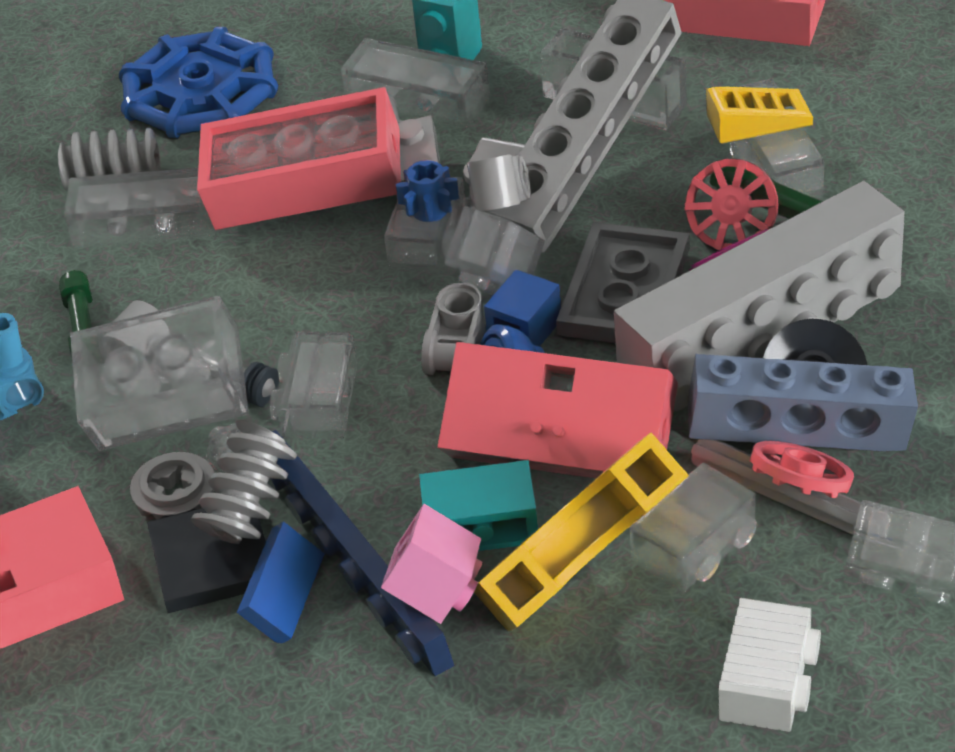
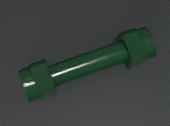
(75, 296)

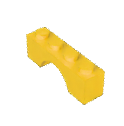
(579, 532)

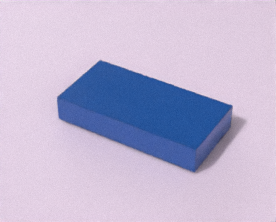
(280, 583)

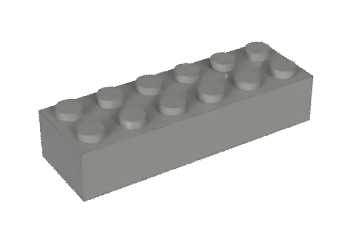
(802, 269)

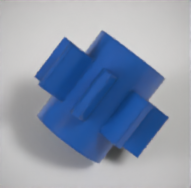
(427, 191)

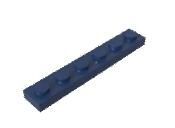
(361, 565)

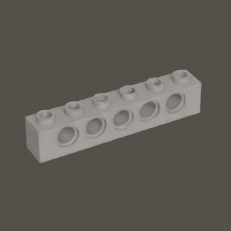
(591, 111)

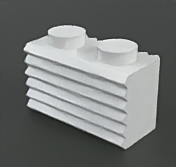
(766, 665)

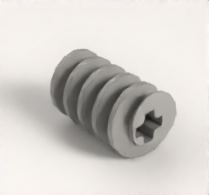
(107, 158)
(243, 483)

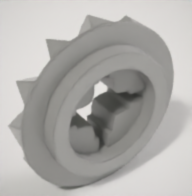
(163, 473)

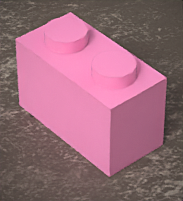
(434, 565)

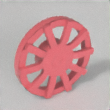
(730, 202)
(801, 467)

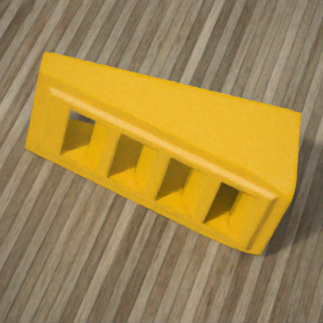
(754, 112)

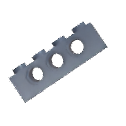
(801, 403)

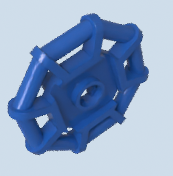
(197, 80)

